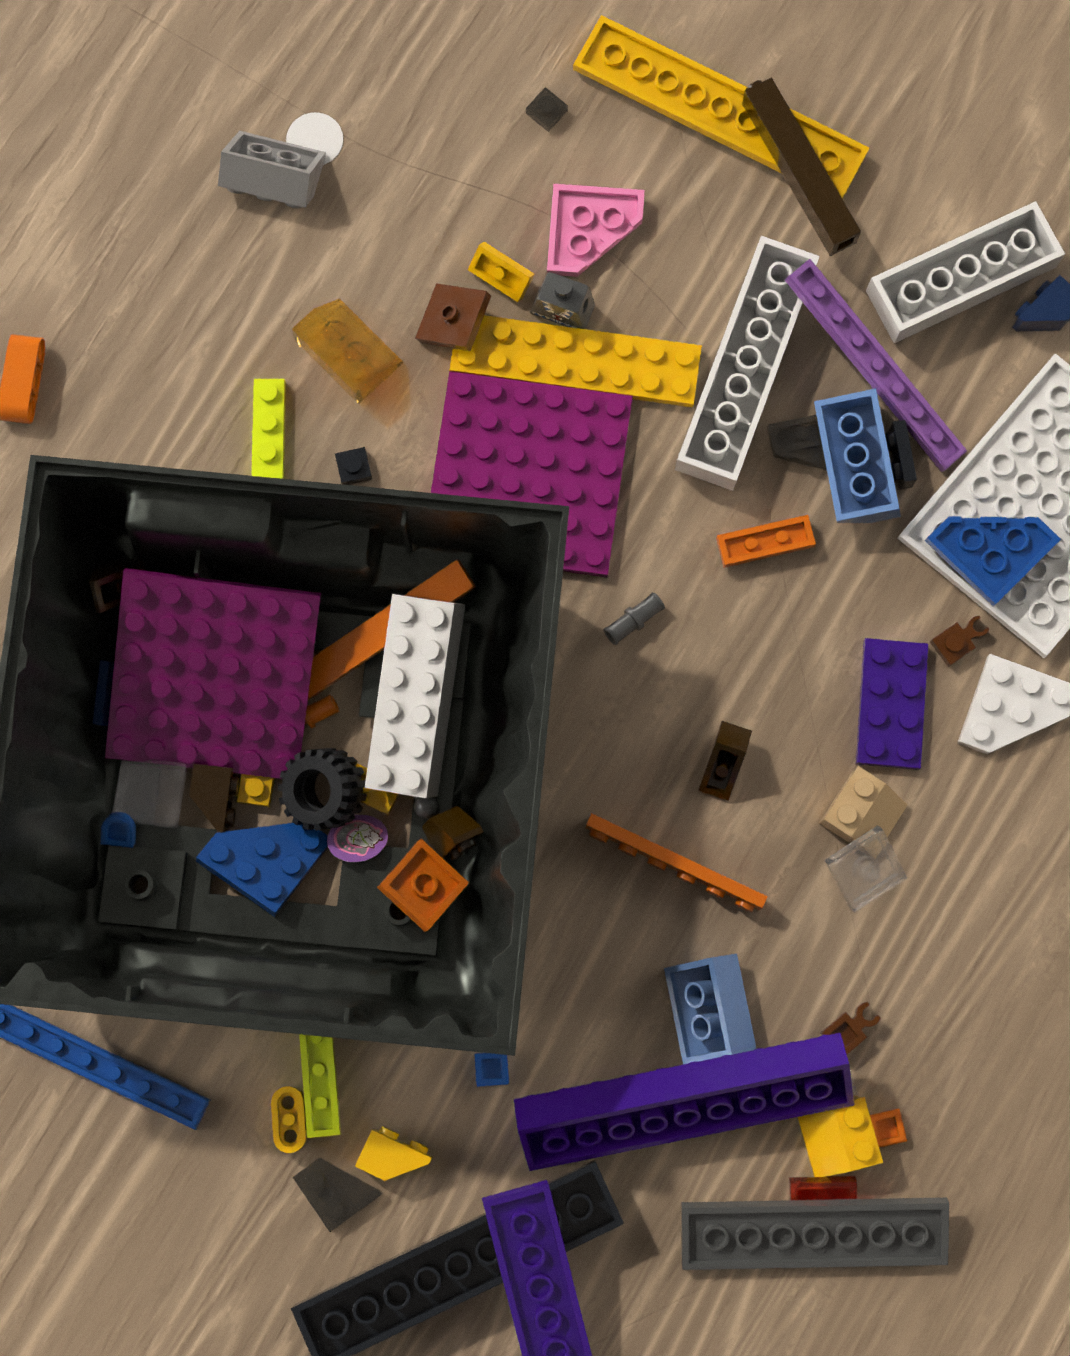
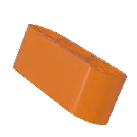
(21, 378)

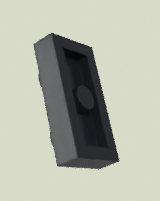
(903, 465)

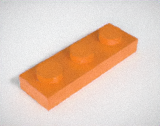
(765, 541)

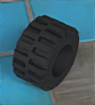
(300, 794)

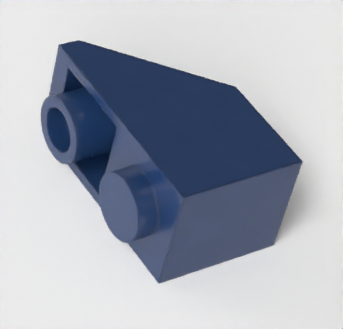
(1048, 311)

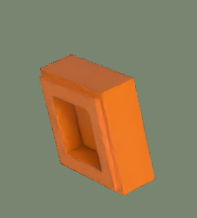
(888, 1127)

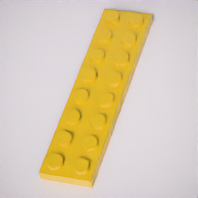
(583, 360)

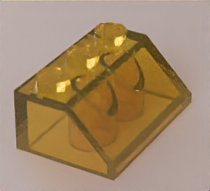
(346, 348)

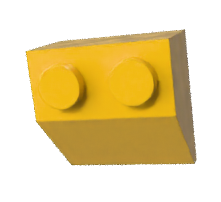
(840, 1139)

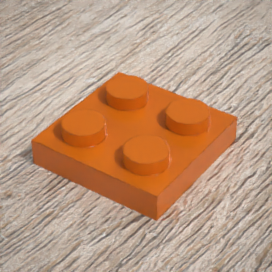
(423, 885)

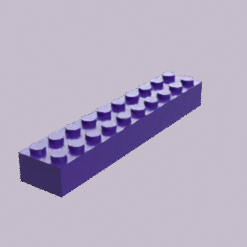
(684, 1101)

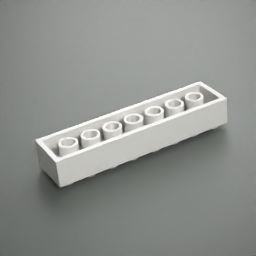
(744, 367)

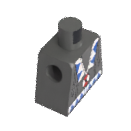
(564, 301)

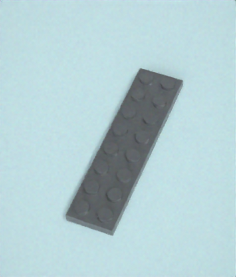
(814, 1233)

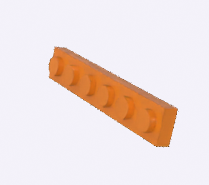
(687, 869)

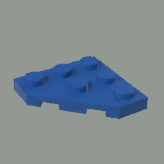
(992, 550)
(264, 861)

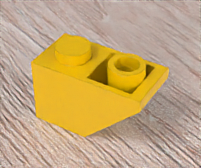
(388, 1157)

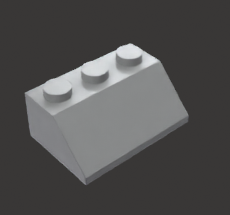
(270, 169)

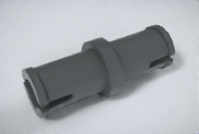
(634, 618)

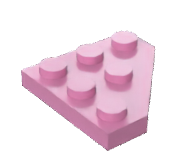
(589, 224)

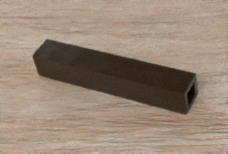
(800, 166)

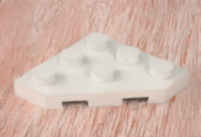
(1012, 705)

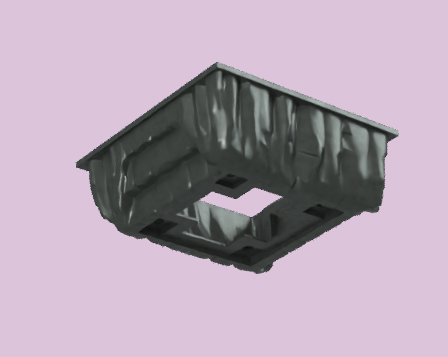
(176, 952)

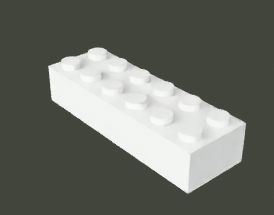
(964, 272)
(414, 696)

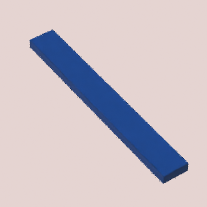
(102, 1066)

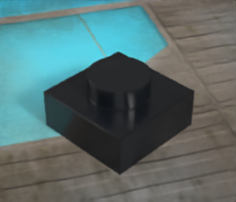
(353, 466)

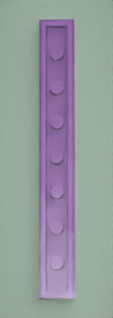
(875, 365)

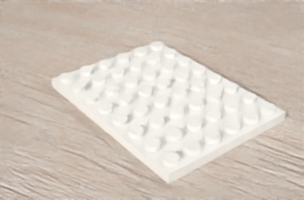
(1016, 474)

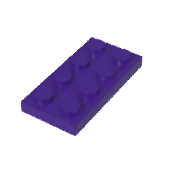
(892, 704)

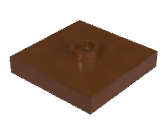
(453, 317)

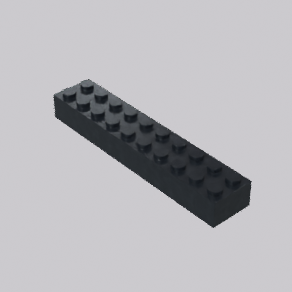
(440, 1272)

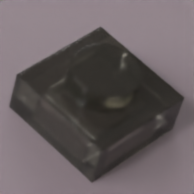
(546, 109)

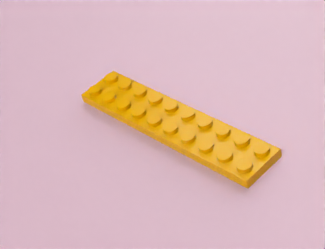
(701, 98)

